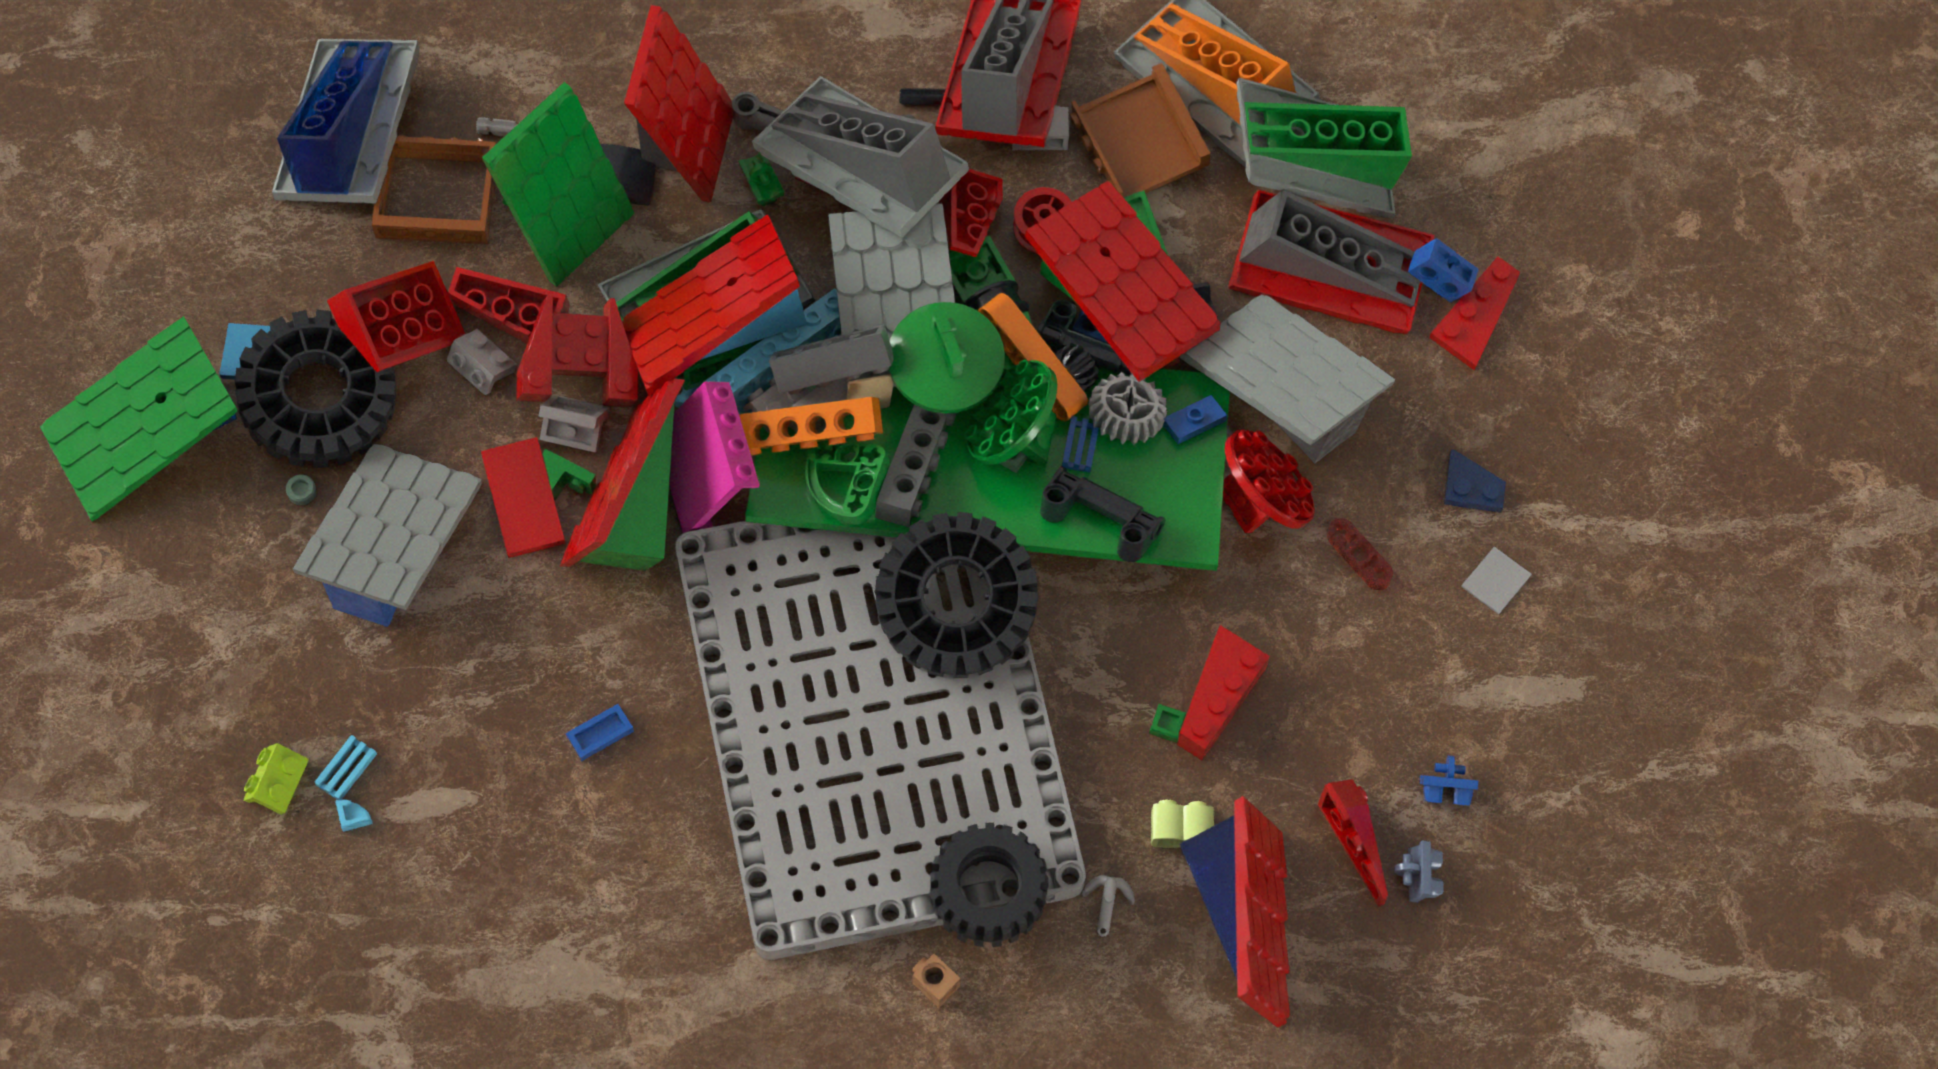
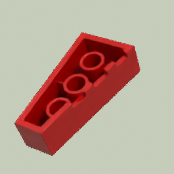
(502, 302)
(1223, 686)

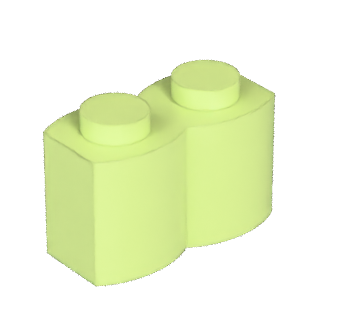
(1177, 823)

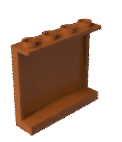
(1141, 135)

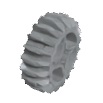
(1110, 413)

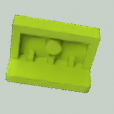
(275, 778)

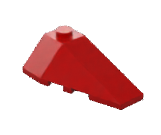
(970, 210)
(1350, 819)

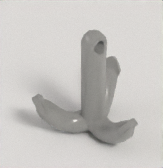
(1110, 885)

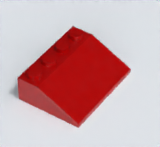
(398, 316)

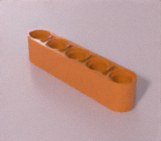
(1024, 342)

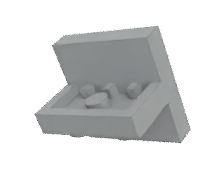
(572, 422)

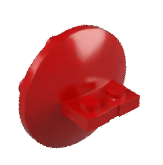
(1264, 483)

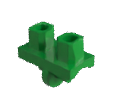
(761, 179)

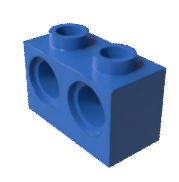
(1443, 270)

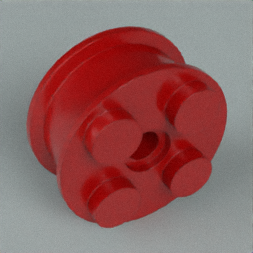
(1033, 208)

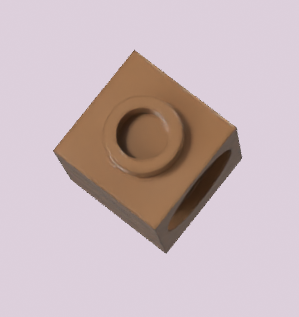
(939, 992)

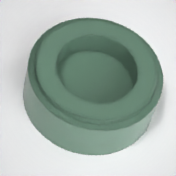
(301, 489)

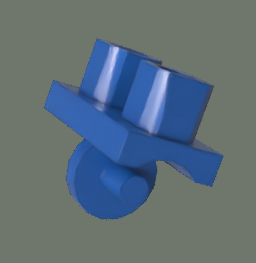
(1462, 787)

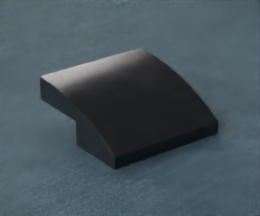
(632, 172)

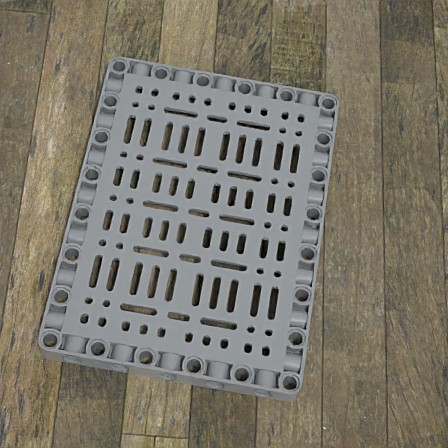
(750, 791)

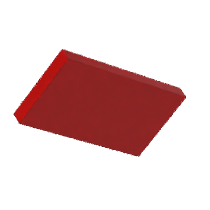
(523, 497)

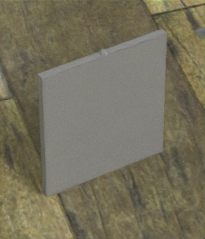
(1496, 580)

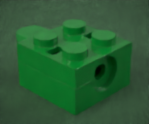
(977, 272)

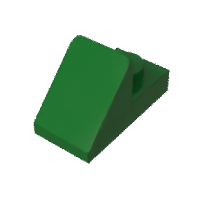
(563, 471)

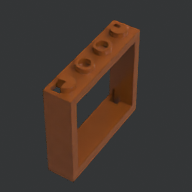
(435, 228)

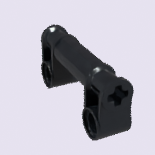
(1057, 332)
(1138, 525)

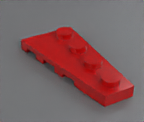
(1473, 318)

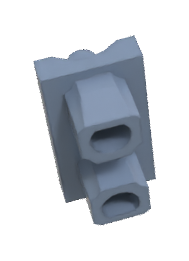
(1417, 871)

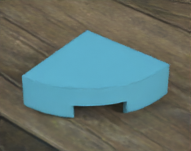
(352, 815)

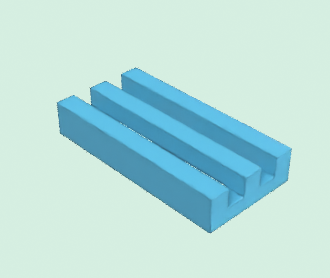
(335, 763)

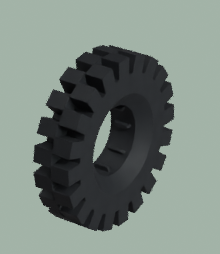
(300, 431)
(966, 646)

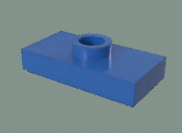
(1194, 419)

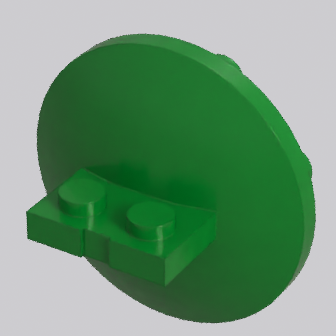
(946, 357)
(1015, 416)

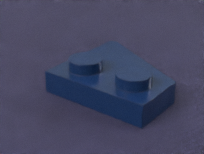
(1472, 485)

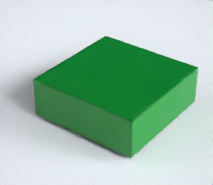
(1167, 723)

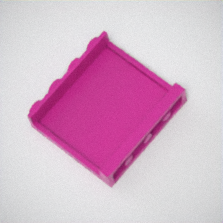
(708, 455)

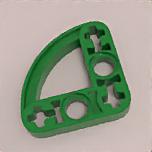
(862, 469)

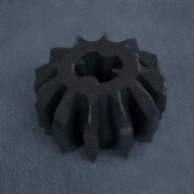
(1079, 365)

